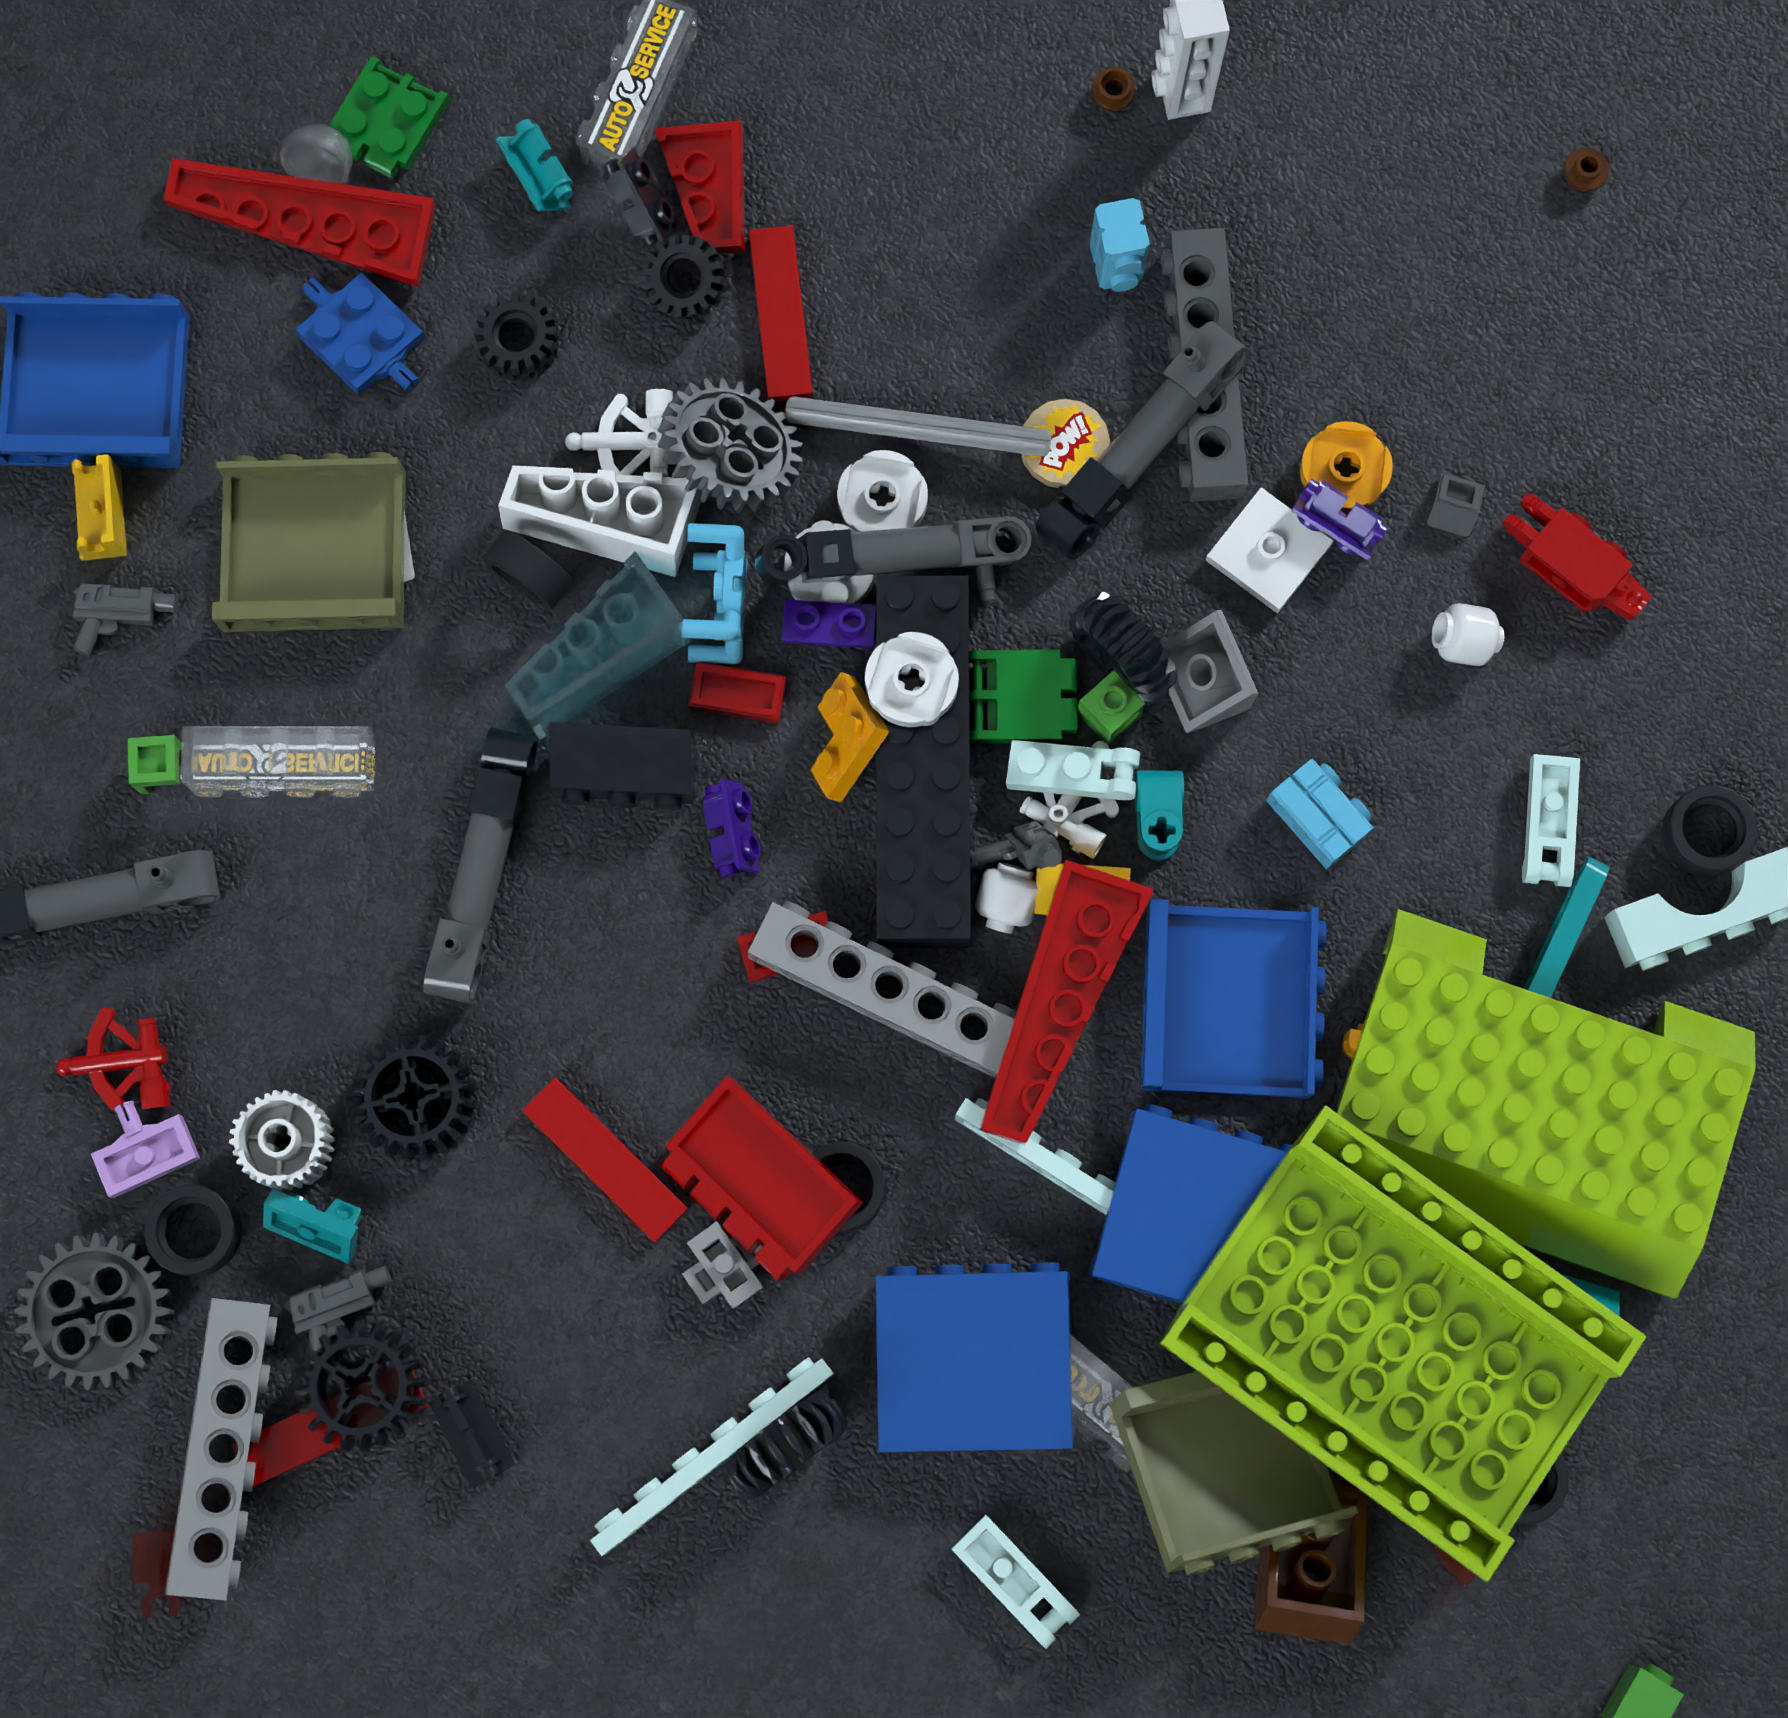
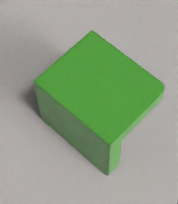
(153, 762)

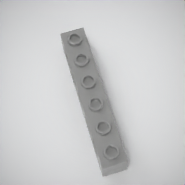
(773, 950)
(186, 1572)

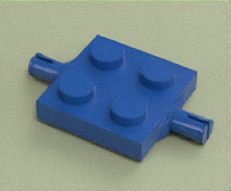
(360, 334)

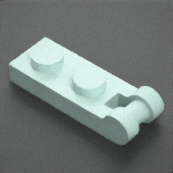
(1071, 770)
(1551, 819)
(1014, 1579)

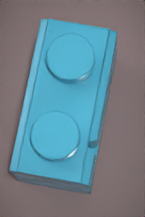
(1119, 244)
(1321, 812)

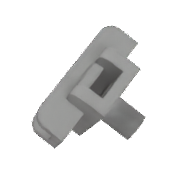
(724, 1266)

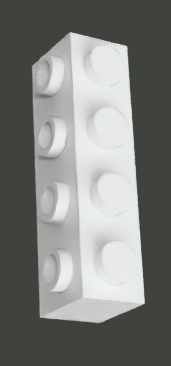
(1190, 56)

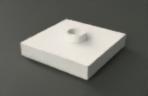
(1268, 550)

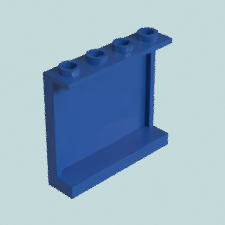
(93, 380)
(1232, 1001)
(1177, 1201)
(974, 1359)

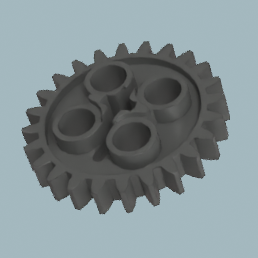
(729, 445)
(102, 1352)

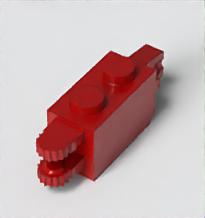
(1577, 560)

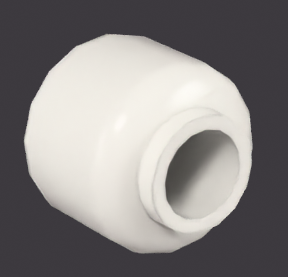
(1467, 634)
(1007, 897)

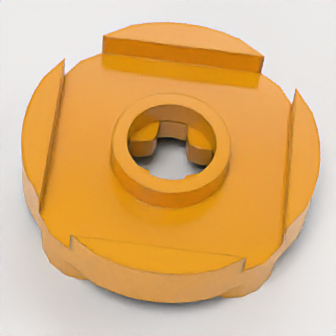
(1366, 453)

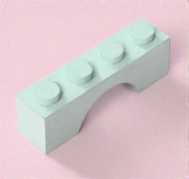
(1653, 928)

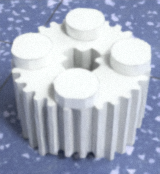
(309, 1145)

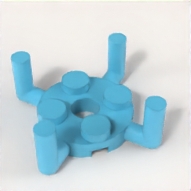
(728, 591)

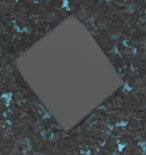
(1455, 505)

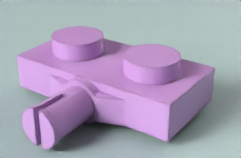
(143, 1152)

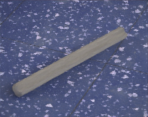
(918, 426)

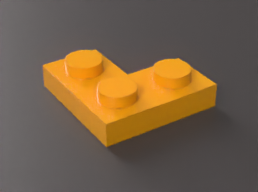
(856, 737)

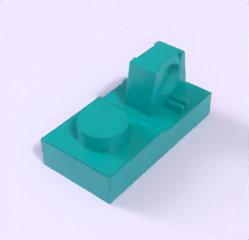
(327, 1232)

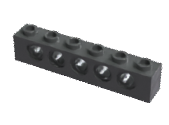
(1205, 254)

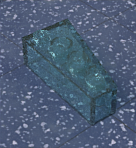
(599, 650)

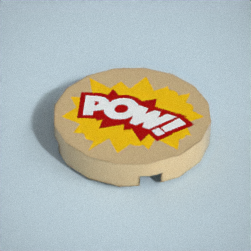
(1075, 437)

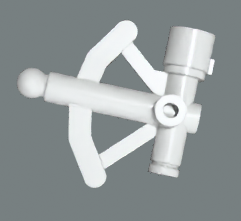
(606, 440)
(1061, 820)

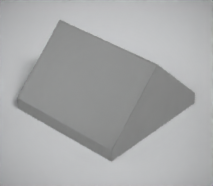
(1210, 674)

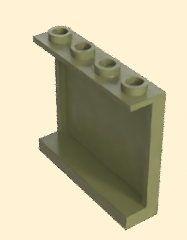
(312, 543)
(1220, 1475)

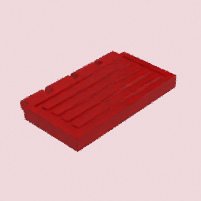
(762, 1177)

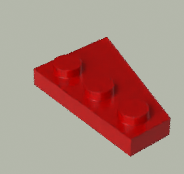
(710, 179)

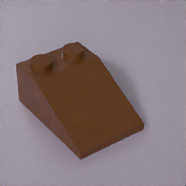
(1318, 1584)

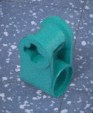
(1159, 805)

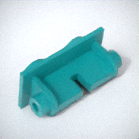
(543, 181)

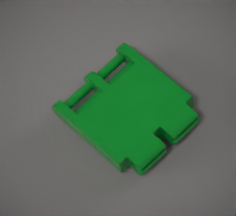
(388, 118)
(1023, 696)

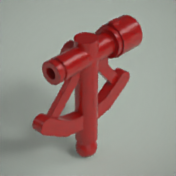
(144, 1057)

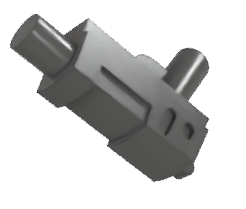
(106, 607)
(1026, 843)
(323, 1306)

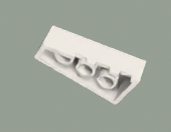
(603, 512)

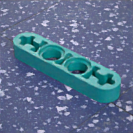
(1567, 927)

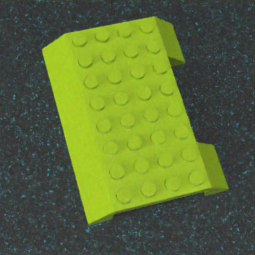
(1549, 1114)

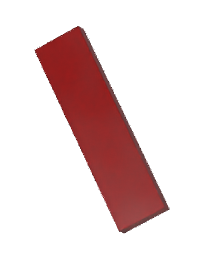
(780, 313)
(605, 1160)
(293, 1444)

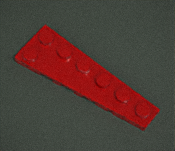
(337, 221)
(1073, 961)

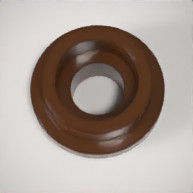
(1116, 78)
(1581, 180)

